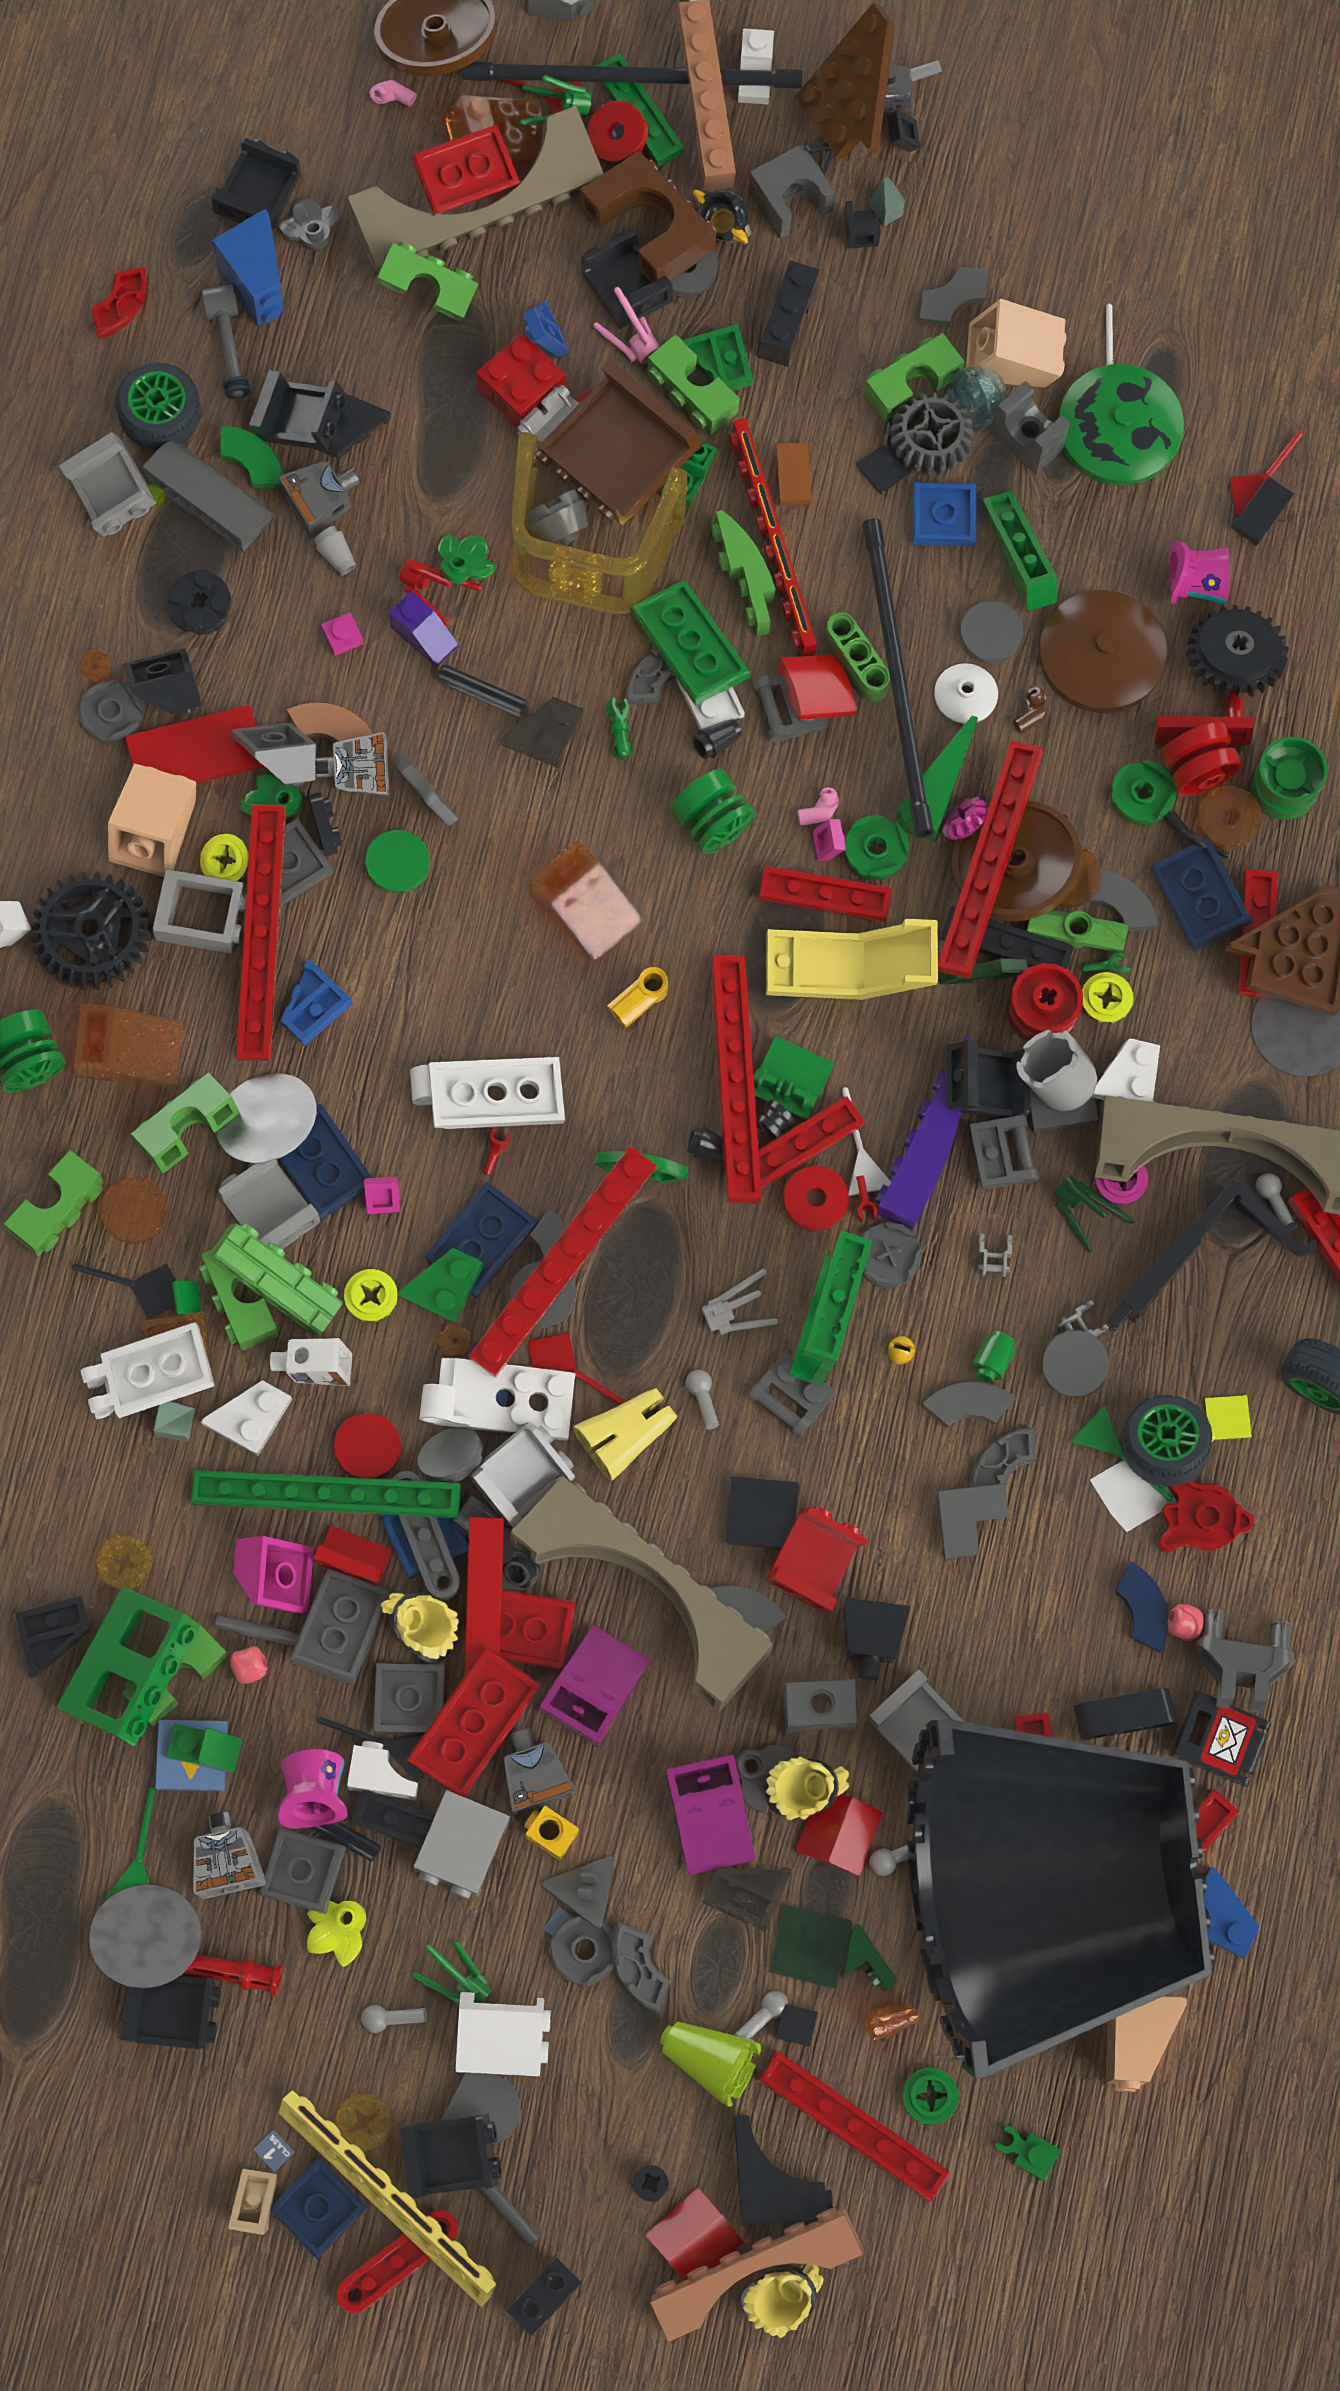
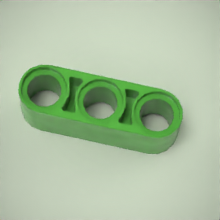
(858, 671)

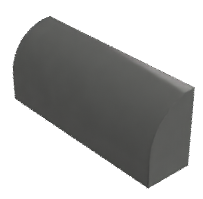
(207, 494)

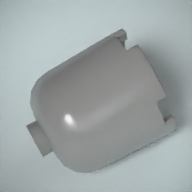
(1058, 1070)

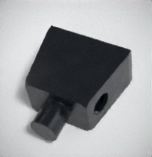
(873, 1633)

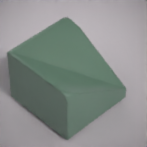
(887, 202)
(174, 1421)

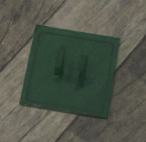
(810, 1946)

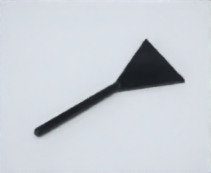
(398, 1748)

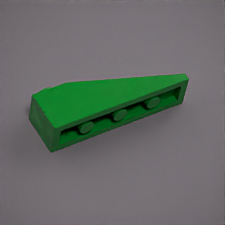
(1021, 551)
(941, 780)

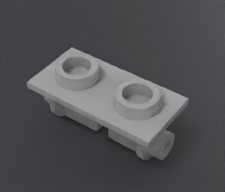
(555, 409)

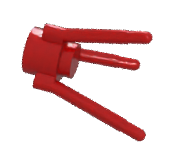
(419, 575)

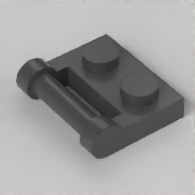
(777, 731)
(993, 1155)
(804, 1394)

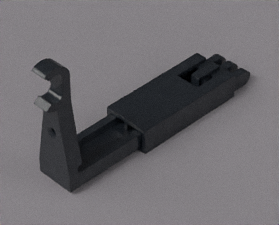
(1188, 1243)

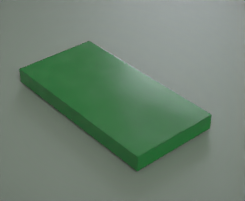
(690, 642)

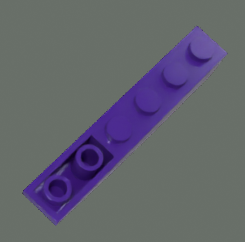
(923, 1162)

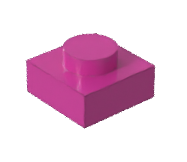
(342, 634)
(828, 840)
(382, 1195)

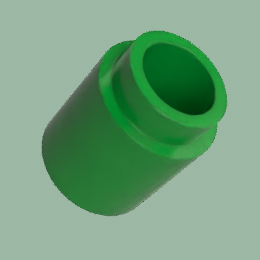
(994, 1356)

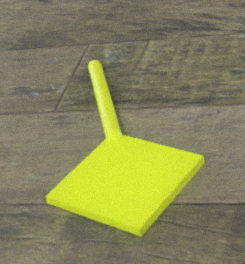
(1228, 1417)

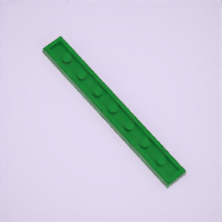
(326, 1494)

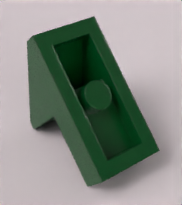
(863, 1951)

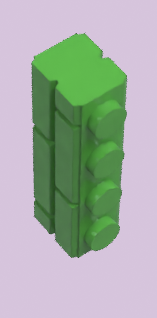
(275, 1279)

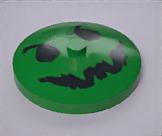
(1121, 424)

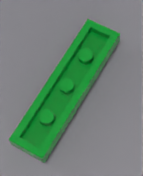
(661, 141)

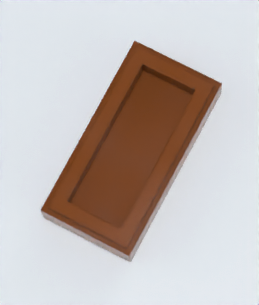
(793, 474)

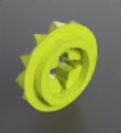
(218, 847)
(1119, 991)
(371, 1280)

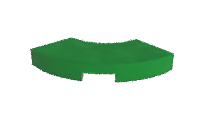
(252, 455)
(666, 1170)

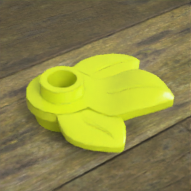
(334, 1935)

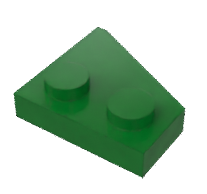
(723, 356)
(445, 1284)

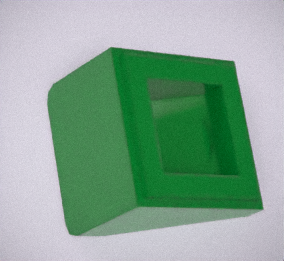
(186, 1297)

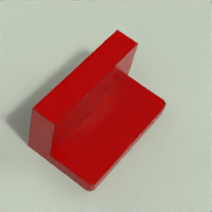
(353, 1556)

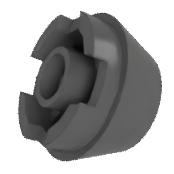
(559, 518)

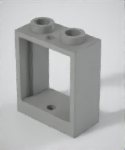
(166, 932)

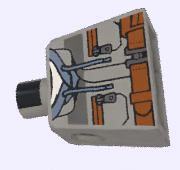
(358, 765)
(225, 1860)

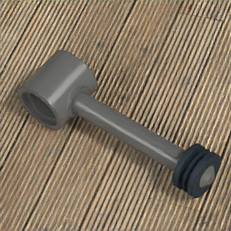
(221, 306)

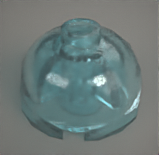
(980, 392)

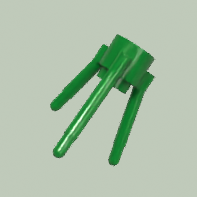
(574, 96)
(469, 1984)

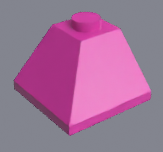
(275, 1573)

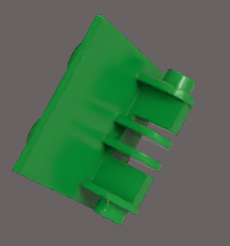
(791, 1077)

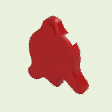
(1203, 1518)

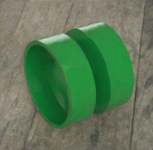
(1289, 778)

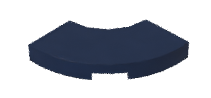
(1147, 1607)

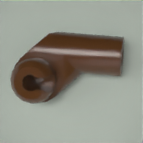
(1035, 710)

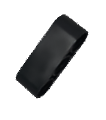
(1124, 1714)

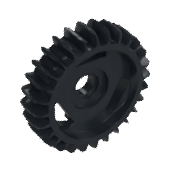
(100, 950)

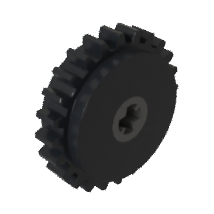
(1237, 651)

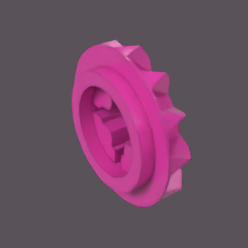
(965, 818)
(1133, 1189)

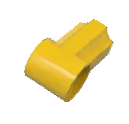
(637, 998)

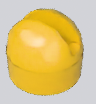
(898, 1355)

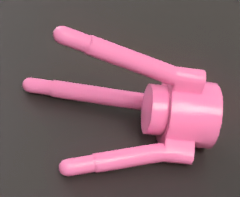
(642, 343)

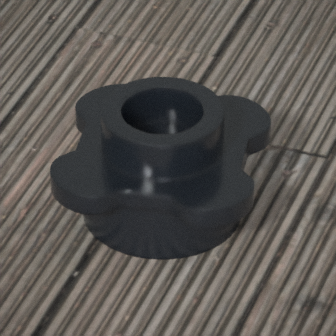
(515, 1574)

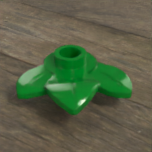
(464, 558)
(271, 792)

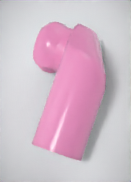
(391, 91)
(822, 810)

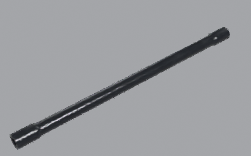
(489, 71)
(919, 807)

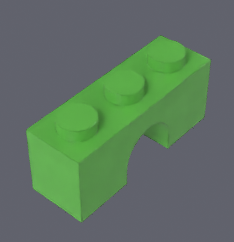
(452, 288)
(933, 361)
(709, 404)
(201, 1103)
(39, 1227)
(248, 1322)
(201, 1656)

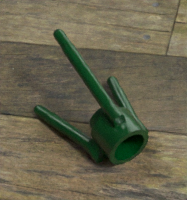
(1074, 1194)

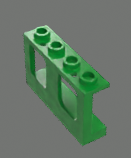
(830, 1308)
(109, 1655)

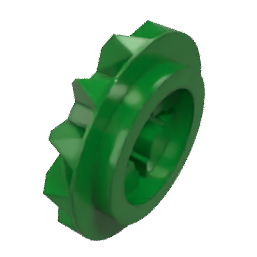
(941, 2083)

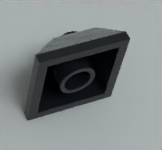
(165, 681)

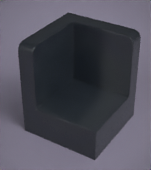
(861, 227)

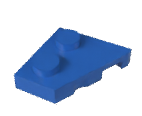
(544, 329)
(314, 1004)
(1231, 1923)

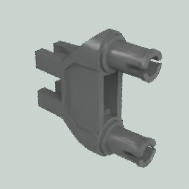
(1244, 1663)

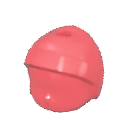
(1185, 1622)
(248, 1665)

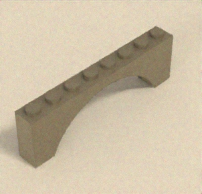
(561, 167)
(1139, 1131)
(574, 1525)

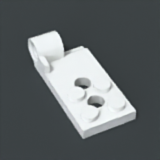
(461, 1096)
(469, 1392)

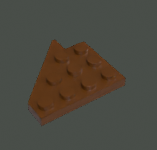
(850, 86)
(1297, 953)

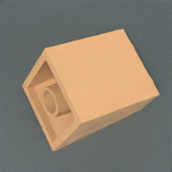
(1018, 344)
(150, 820)
(1139, 2041)

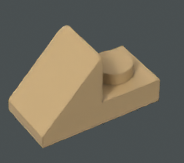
(253, 2202)

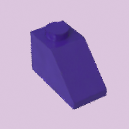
(422, 629)

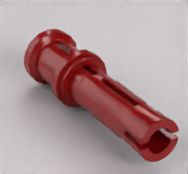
(245, 1974)

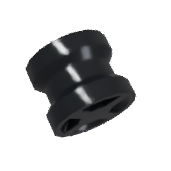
(773, 1119)
(655, 2187)

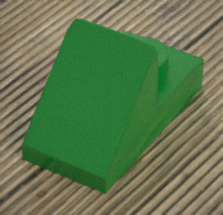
(204, 1748)

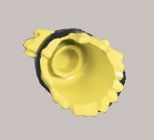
(422, 1625)
(804, 1787)
(782, 2298)

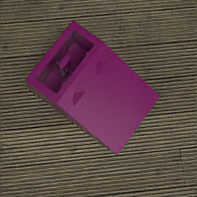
(594, 1686)
(710, 1814)

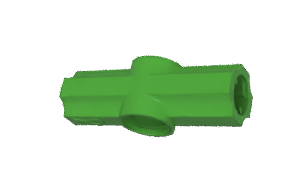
(1098, 935)

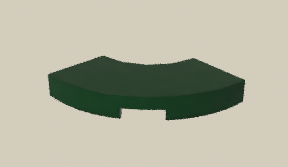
(994, 969)

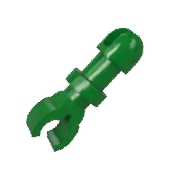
(619, 729)

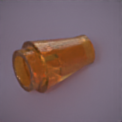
(890, 2020)

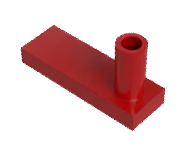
(1238, 726)

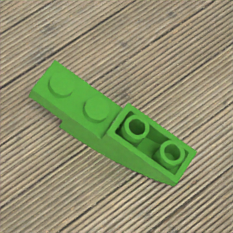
(746, 565)

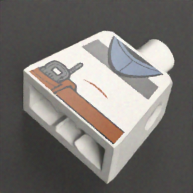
(315, 1361)

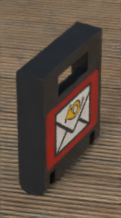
(1227, 1743)

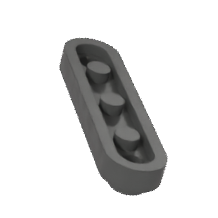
(430, 1549)

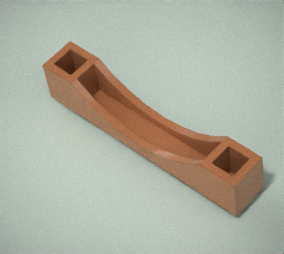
(707, 95)
(822, 2243)

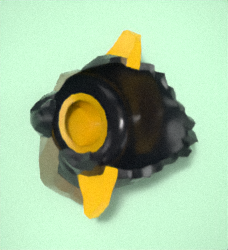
(726, 213)

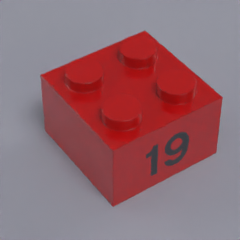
(519, 379)

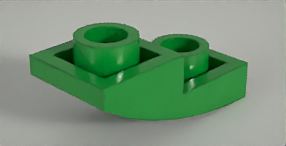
(697, 469)

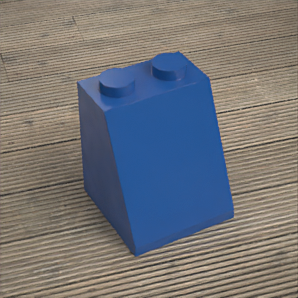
(249, 262)

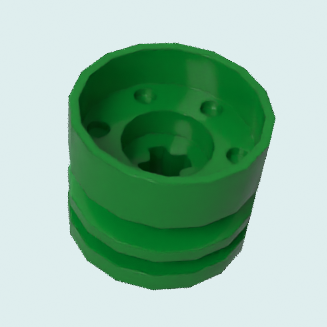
(713, 811)
(27, 1052)

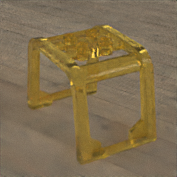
(653, 550)

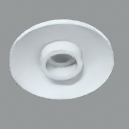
(960, 705)

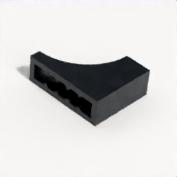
(769, 2193)

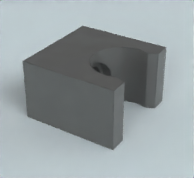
(786, 178)
(1021, 415)
(801, 1716)

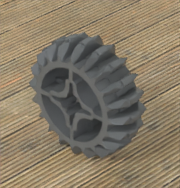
(953, 423)

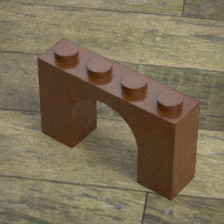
(639, 184)

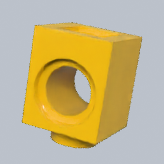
(557, 1846)

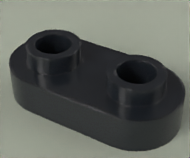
(328, 836)

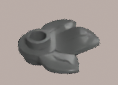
(310, 223)
(754, 1783)

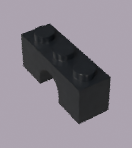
(788, 313)

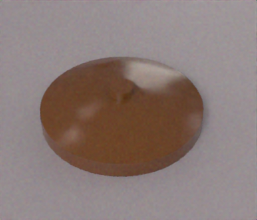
(434, 34)
(1102, 651)
(1039, 868)

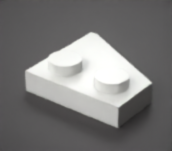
(1131, 1072)
(250, 1416)

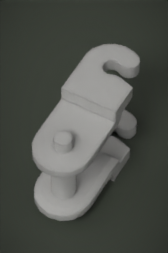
(994, 1268)
(1077, 1313)

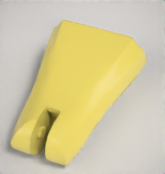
(623, 1432)

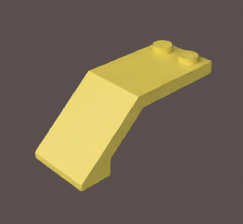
(852, 963)

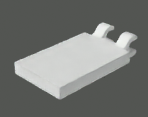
(150, 1372)

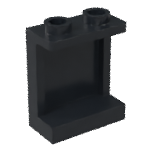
(257, 182)
(617, 266)
(297, 412)
(985, 1081)
(172, 2013)
(450, 2155)
(544, 2296)

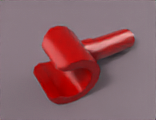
(496, 1148)
(865, 1202)

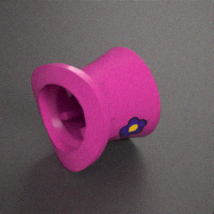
(1199, 573)
(312, 1789)

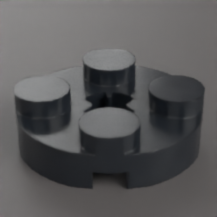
(194, 585)

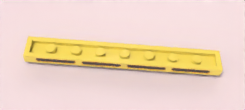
(395, 2205)

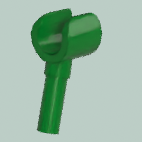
(1109, 964)

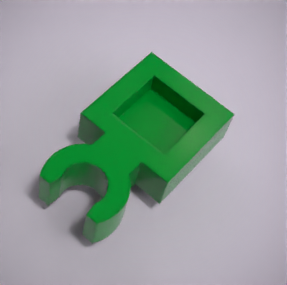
(1033, 2154)

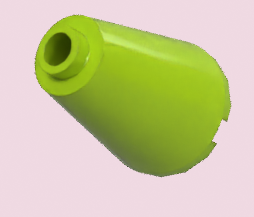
(712, 2058)

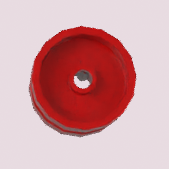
(1201, 759)
(1047, 985)

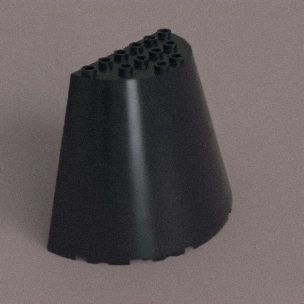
(1050, 1885)

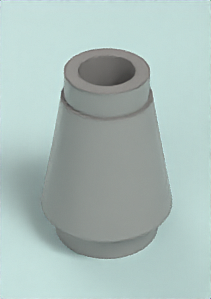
(335, 550)

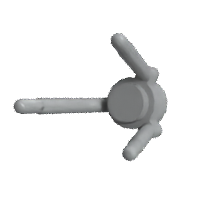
(720, 1312)

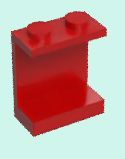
(815, 1558)

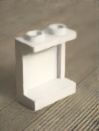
(501, 2037)

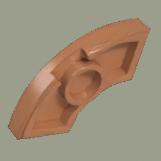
(328, 721)

